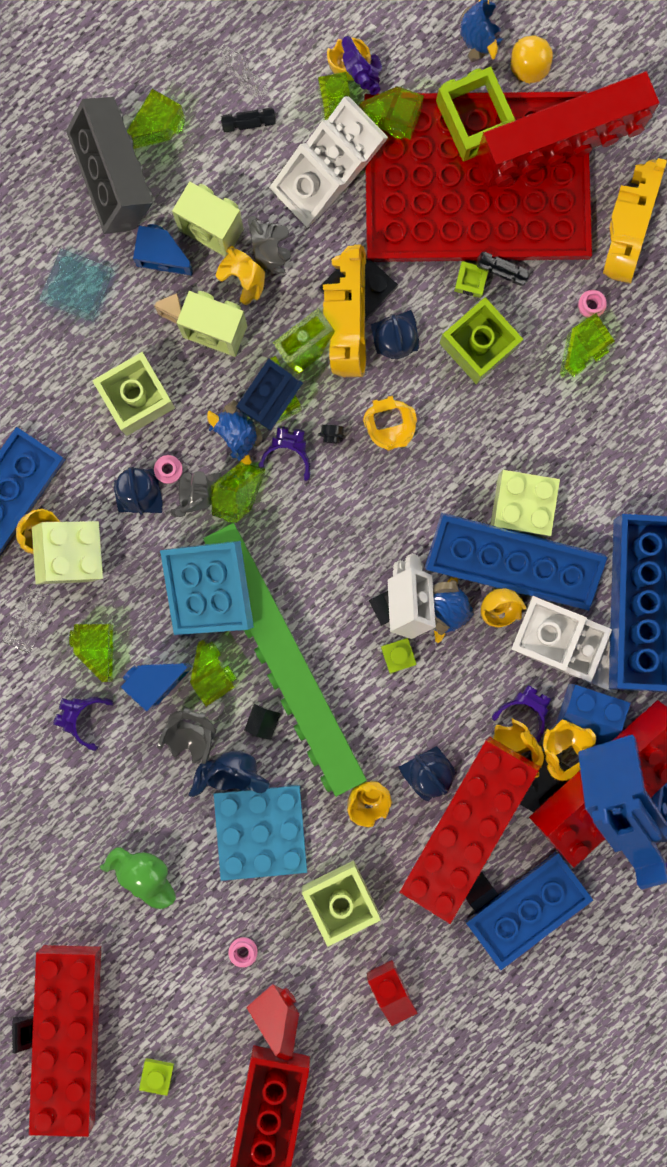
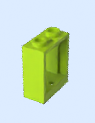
(451, 89)

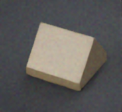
(169, 308)

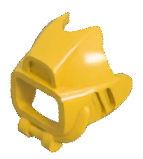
(247, 271)
(394, 436)
(561, 738)
(520, 740)

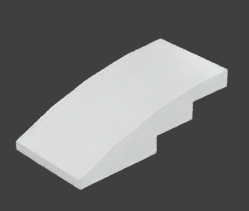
(328, 161)
(565, 642)

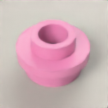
(593, 295)
(170, 478)
(241, 961)

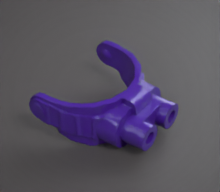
(362, 72)
(290, 440)
(536, 703)
(69, 715)

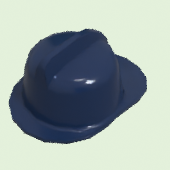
(396, 335)
(138, 491)
(429, 774)

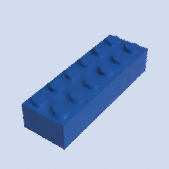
(639, 604)

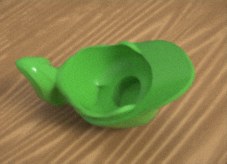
(142, 875)

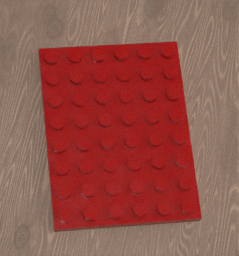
(438, 208)

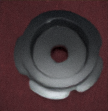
(332, 433)

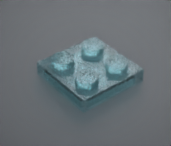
(76, 285)

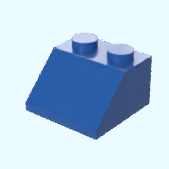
(153, 682)
(594, 711)

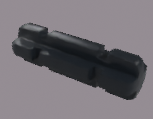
(248, 119)
(502, 268)

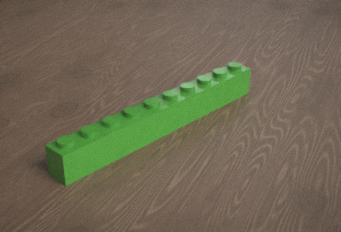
(295, 679)

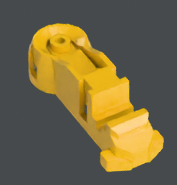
(631, 220)
(347, 316)

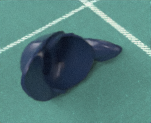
(227, 772)

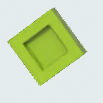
(470, 280)
(398, 655)
(156, 1077)

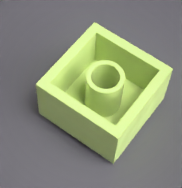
(208, 218)
(212, 322)
(133, 394)
(525, 503)
(67, 552)
(340, 903)

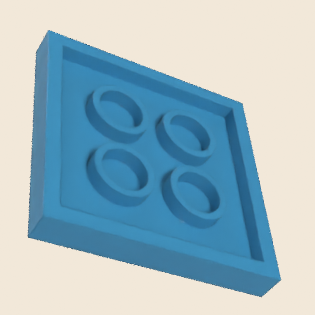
(207, 588)
(260, 833)

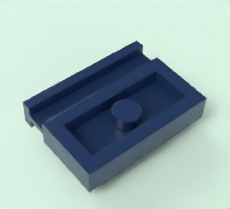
(269, 394)

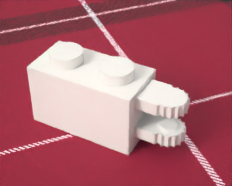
(410, 598)

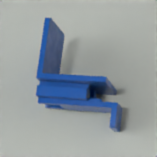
(623, 808)

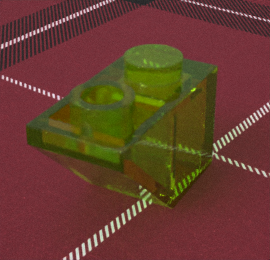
(394, 111)
(584, 342)
(209, 676)

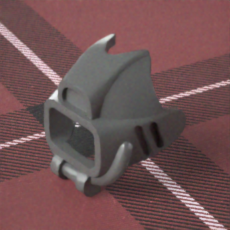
(265, 245)
(194, 492)
(184, 735)

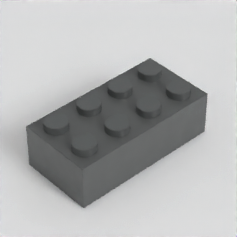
(109, 165)

